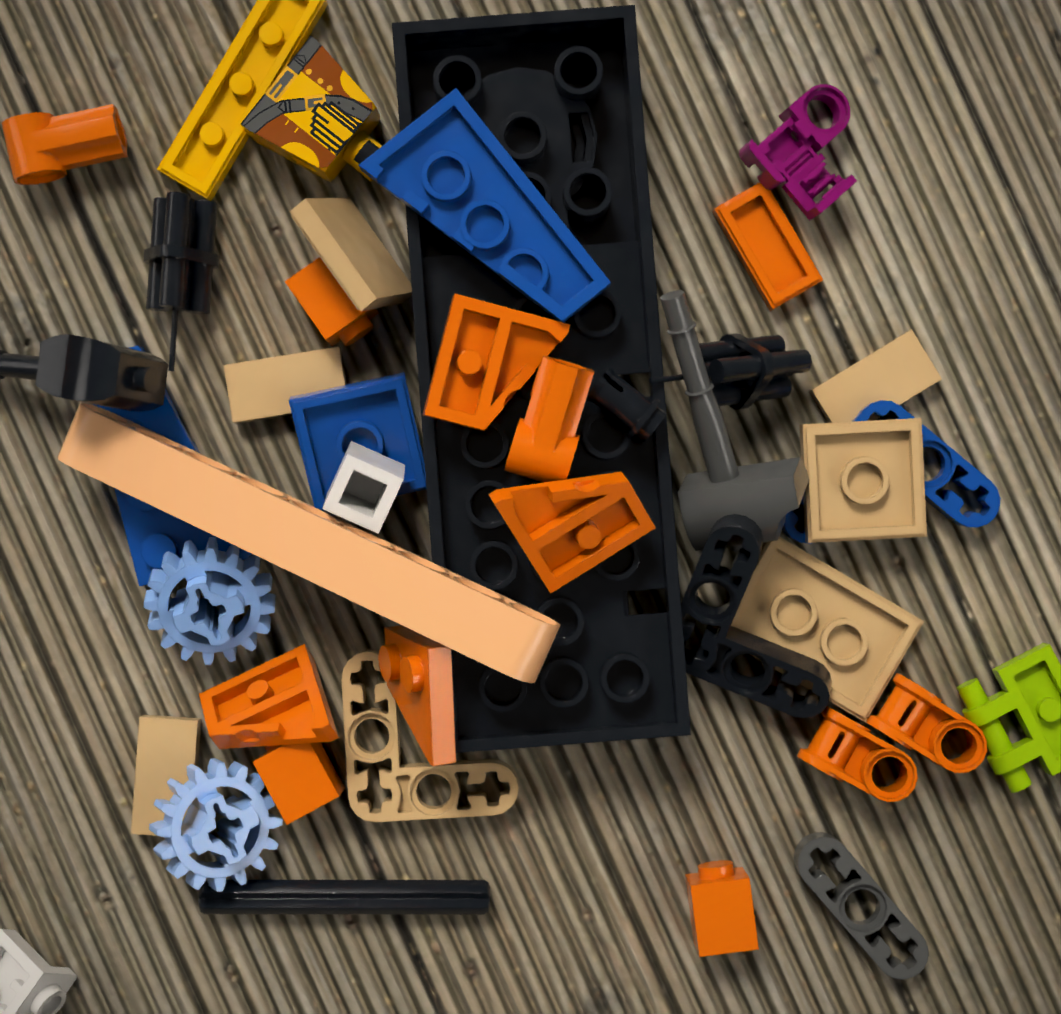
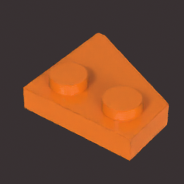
(422, 686)

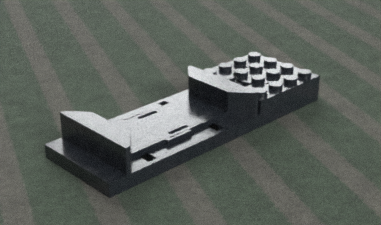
(571, 116)

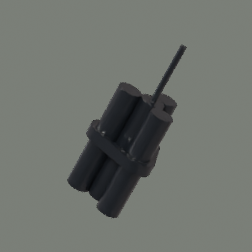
(181, 258)
(749, 369)

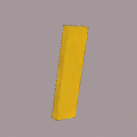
(254, 60)

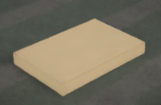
(830, 619)

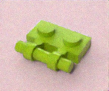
(1033, 692)

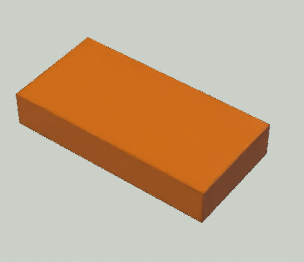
(767, 246)

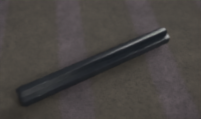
(348, 897)

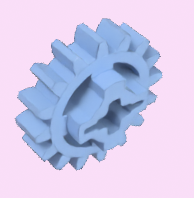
(223, 582)
(241, 830)

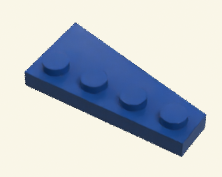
(478, 196)

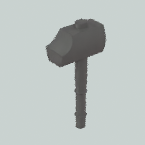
(754, 490)

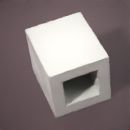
(364, 487)

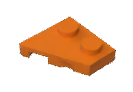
(486, 360)
(572, 522)
(270, 705)

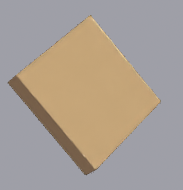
(352, 252)
(863, 480)

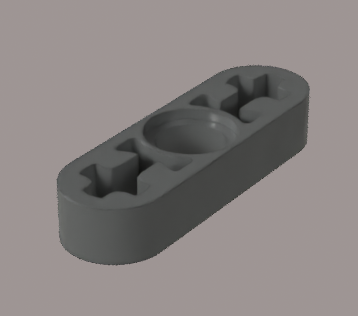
(899, 926)

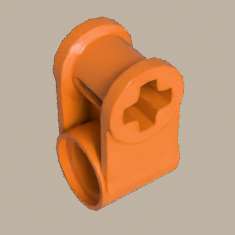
(920, 722)
(850, 752)

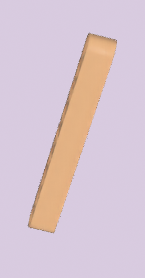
(310, 543)

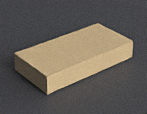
(887, 374)
(263, 386)
(163, 752)

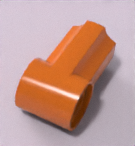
(48, 145)
(547, 435)

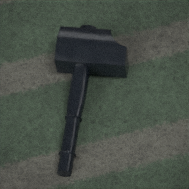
(92, 372)

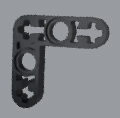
(724, 642)

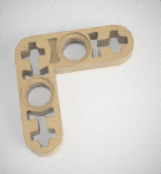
(404, 778)

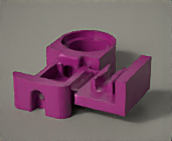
(796, 161)

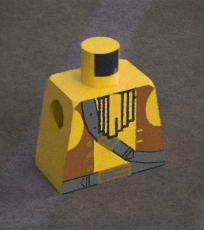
(315, 115)

